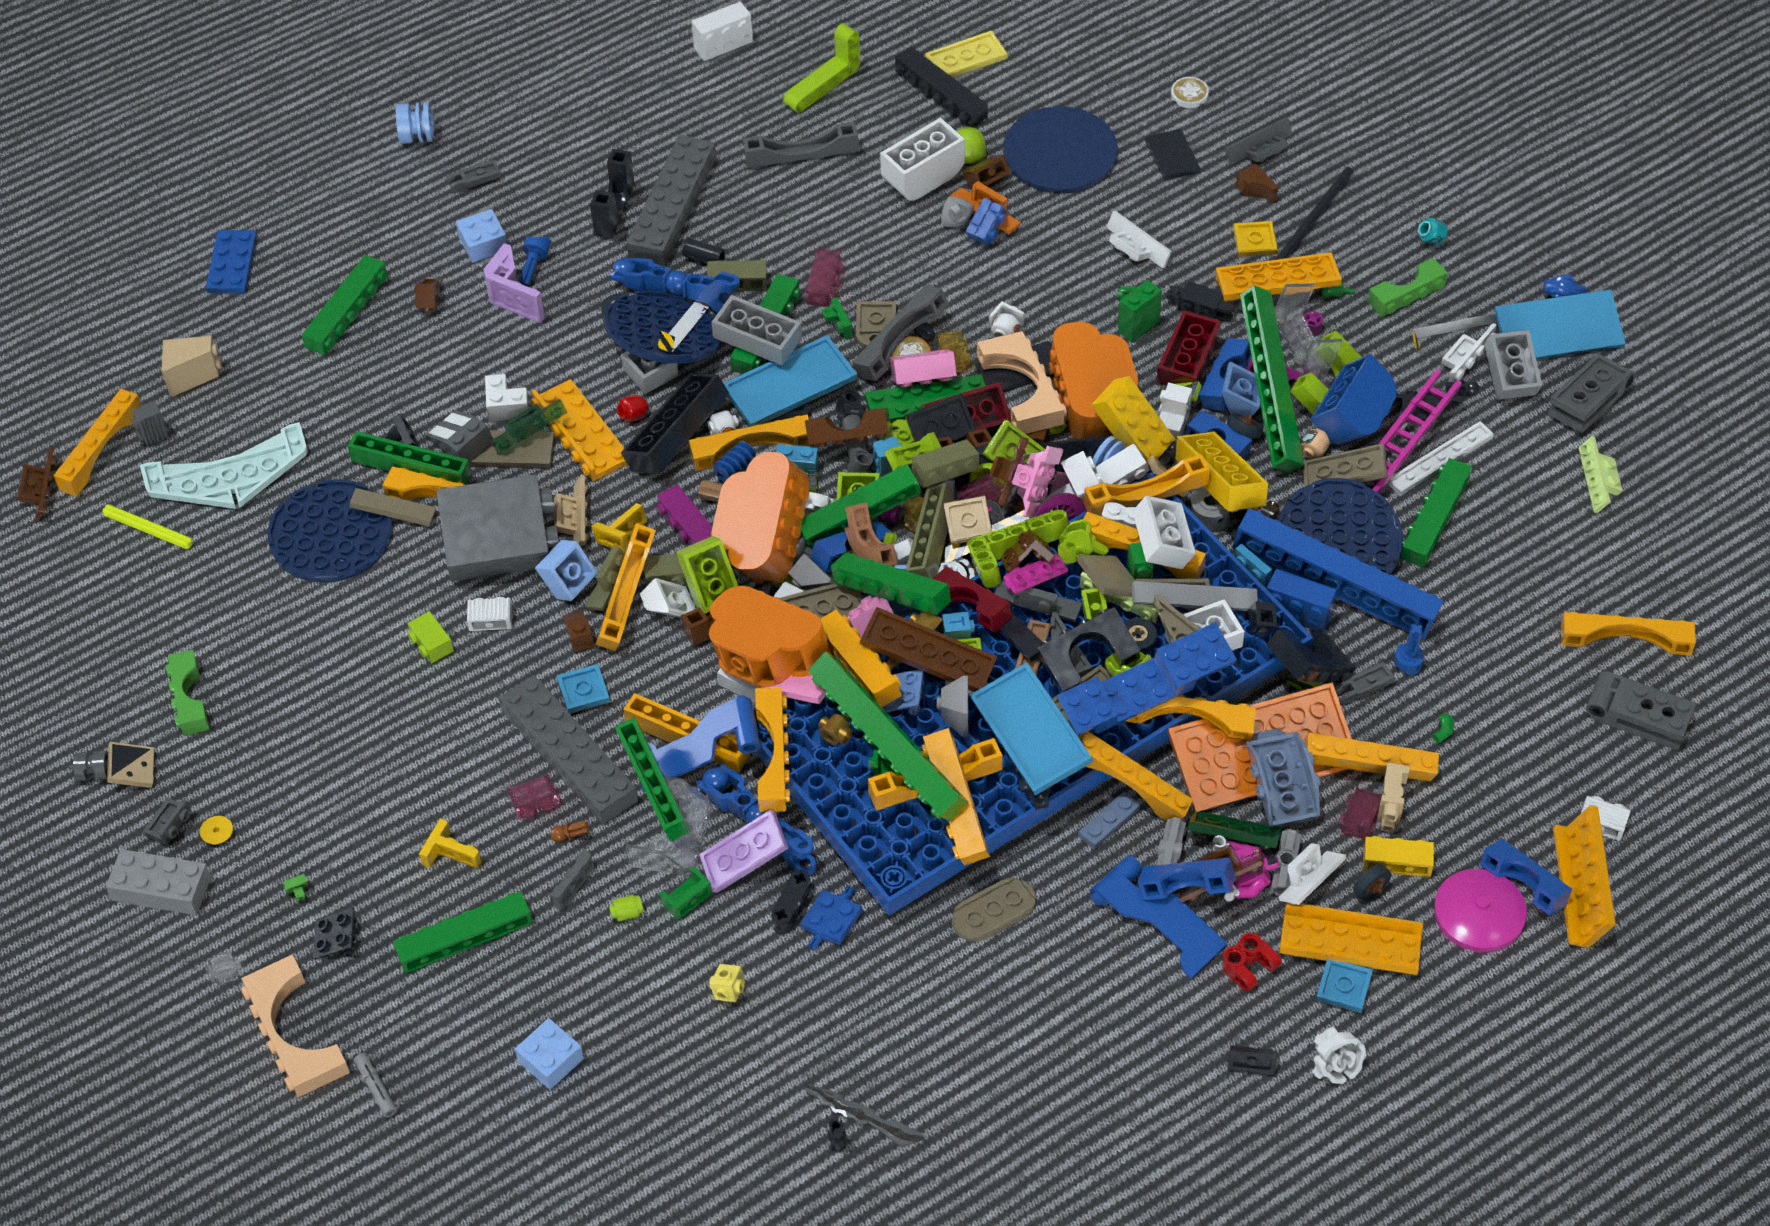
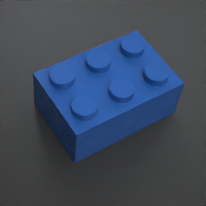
(1304, 599)

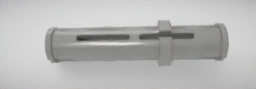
(375, 1084)

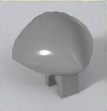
(956, 212)

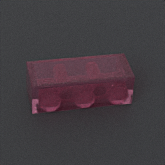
(824, 277)

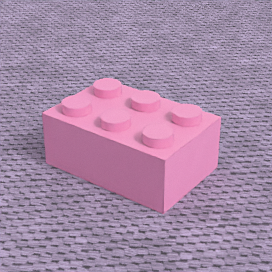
(923, 367)

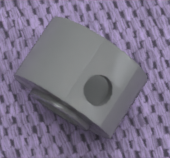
(1209, 514)

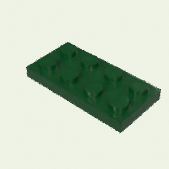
(1240, 830)

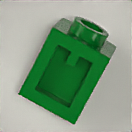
(879, 765)

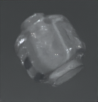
(223, 968)

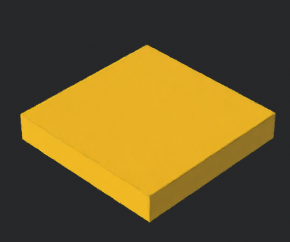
(1255, 238)

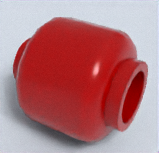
(632, 408)

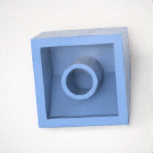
(1240, 390)

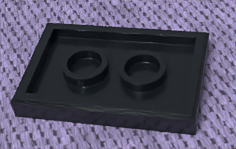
(1172, 154)
(943, 418)

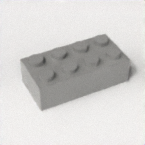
(757, 330)
(158, 882)

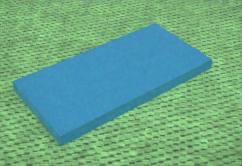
(1565, 323)
(781, 388)
(1031, 728)

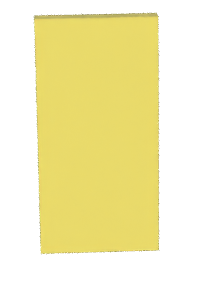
(968, 54)

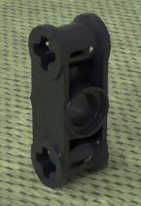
(791, 902)

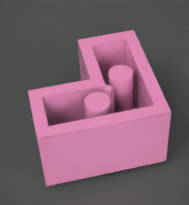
(862, 614)

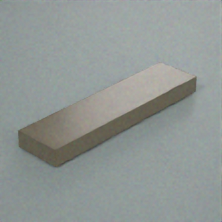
(392, 507)

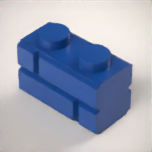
(986, 222)

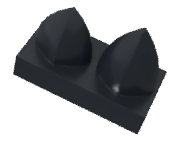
(402, 430)

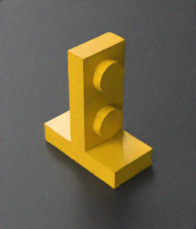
(620, 529)
(442, 844)

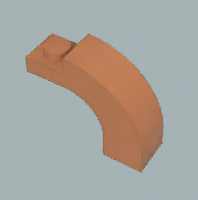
(863, 539)

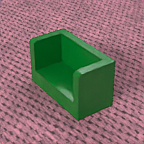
(687, 895)

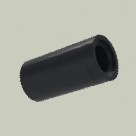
(702, 251)

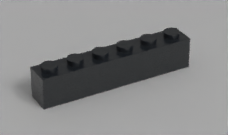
(941, 87)

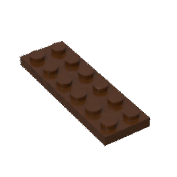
(927, 649)

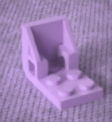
(506, 291)

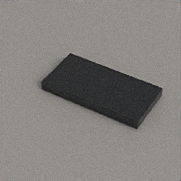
(1013, 379)

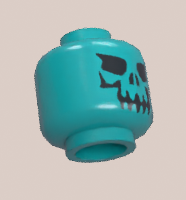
(1432, 231)

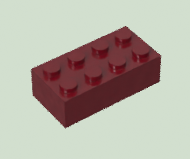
(1188, 349)
(985, 405)

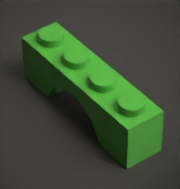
(1387, 297)
(184, 672)

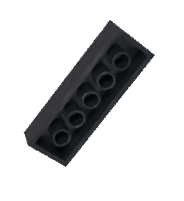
(674, 423)

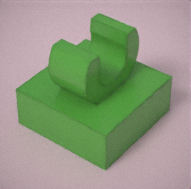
(296, 885)

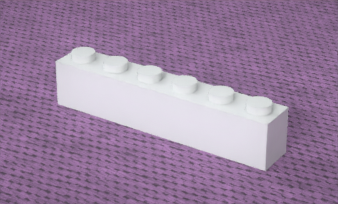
(1117, 470)

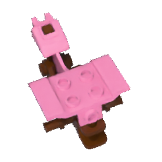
(1030, 476)

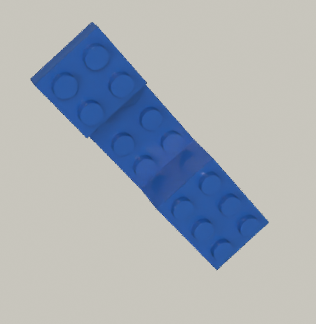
(1166, 676)

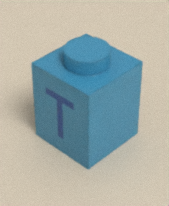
(958, 625)

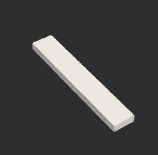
(1431, 462)

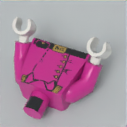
(1249, 884)

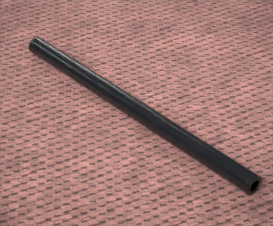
(1315, 214)

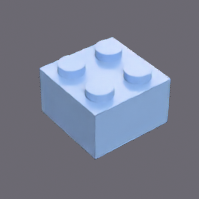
(481, 235)
(566, 570)
(549, 1053)

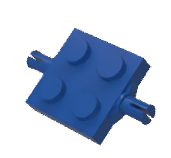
(831, 917)

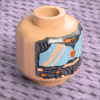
(1314, 443)

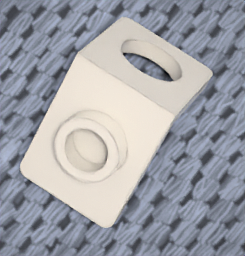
(1005, 308)

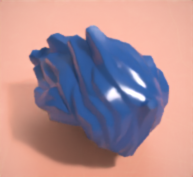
(1562, 286)

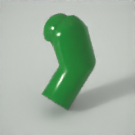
(1124, 290)
(1446, 730)

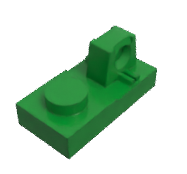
(836, 313)

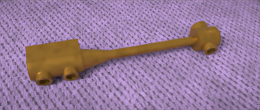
(837, 728)

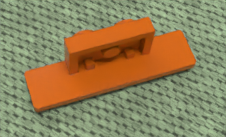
(980, 192)

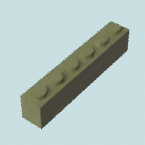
(930, 532)

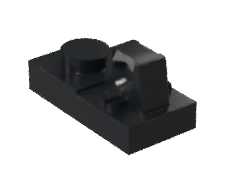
(1252, 1059)

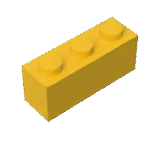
(1399, 855)

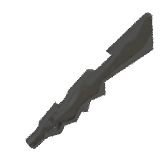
(863, 1115)

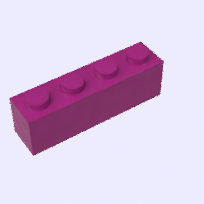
(683, 515)

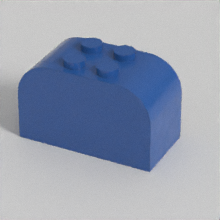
(1356, 401)

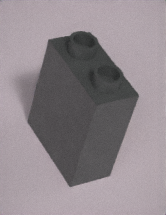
(495, 527)

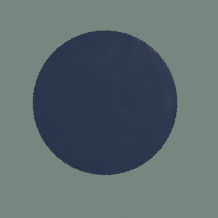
(1060, 149)
(638, 319)
(1347, 518)
(322, 537)

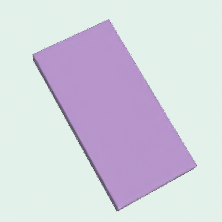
(743, 851)

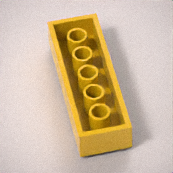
(1230, 477)

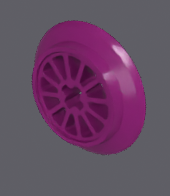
(1065, 501)

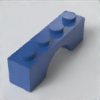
(1232, 351)
(830, 549)
(1507, 861)
(1162, 880)

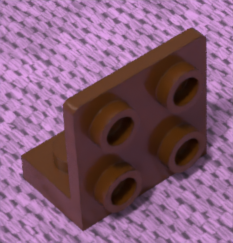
(1025, 543)

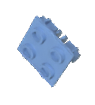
(910, 690)

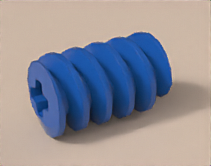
(734, 461)

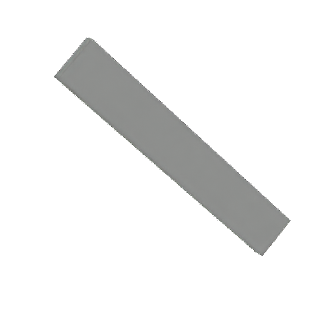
(1193, 595)

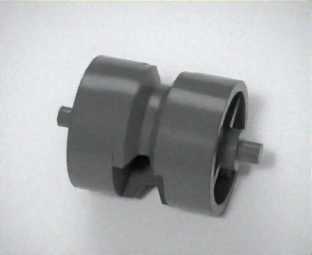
(88, 766)

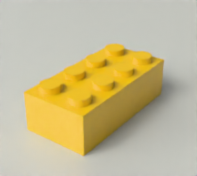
(1132, 418)

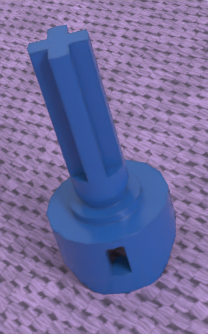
(536, 249)
(1409, 655)

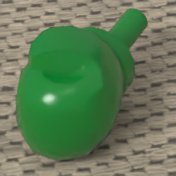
(1336, 291)

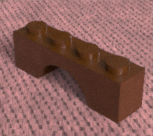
(823, 430)

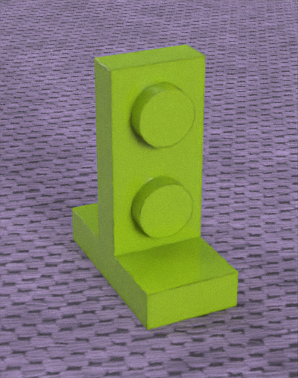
(903, 454)

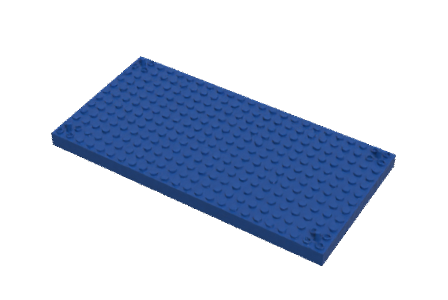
(905, 846)

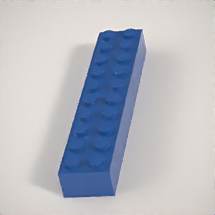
(1355, 581)

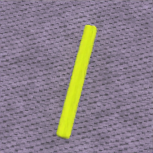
(147, 526)

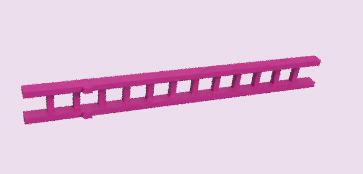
(1424, 426)

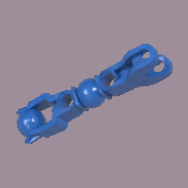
(645, 275)
(716, 779)

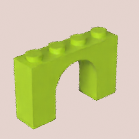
(1309, 388)

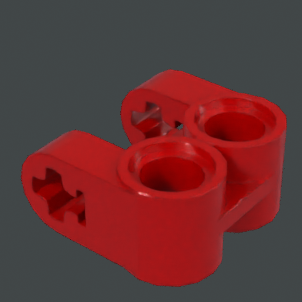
(1262, 953)

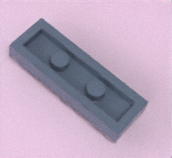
(1109, 820)

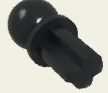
(925, 331)
(1468, 388)
(1169, 454)

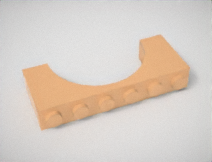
(1015, 353)
(304, 1067)

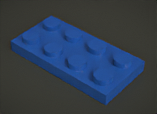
(231, 261)

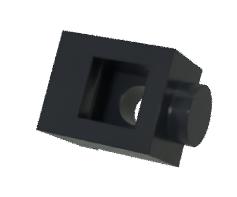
(1262, 618)

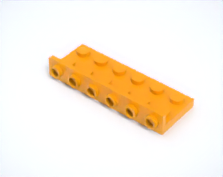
(1276, 273)
(583, 431)
(1584, 869)
(1351, 938)

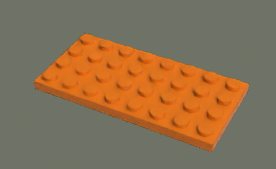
(1219, 766)

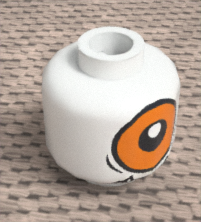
(1005, 325)
(722, 422)

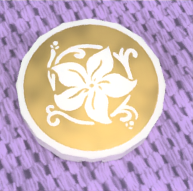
(1189, 92)

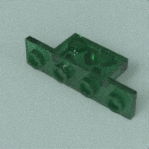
(527, 424)

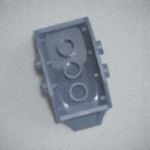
(1284, 777)

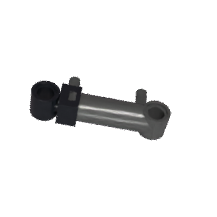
(849, 417)

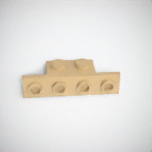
(570, 512)

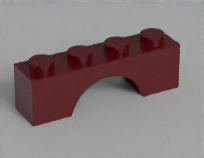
(991, 609)

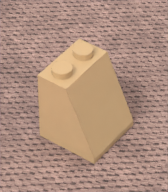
(189, 363)

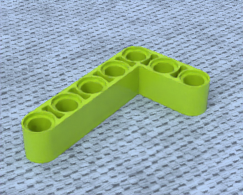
(829, 74)
(992, 545)

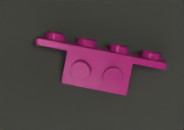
(1034, 574)

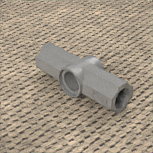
(1171, 844)
(1287, 852)

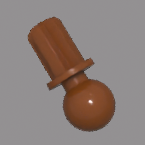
(560, 833)

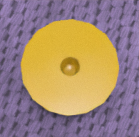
(216, 830)

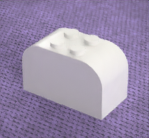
(924, 160)

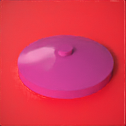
(1480, 910)

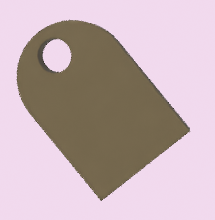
(872, 319)

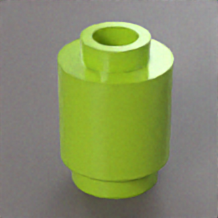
(626, 907)

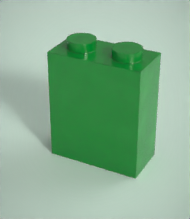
(1139, 311)

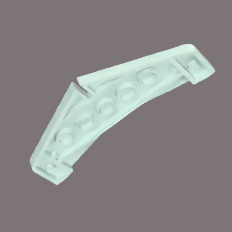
(217, 480)

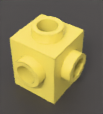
(727, 983)

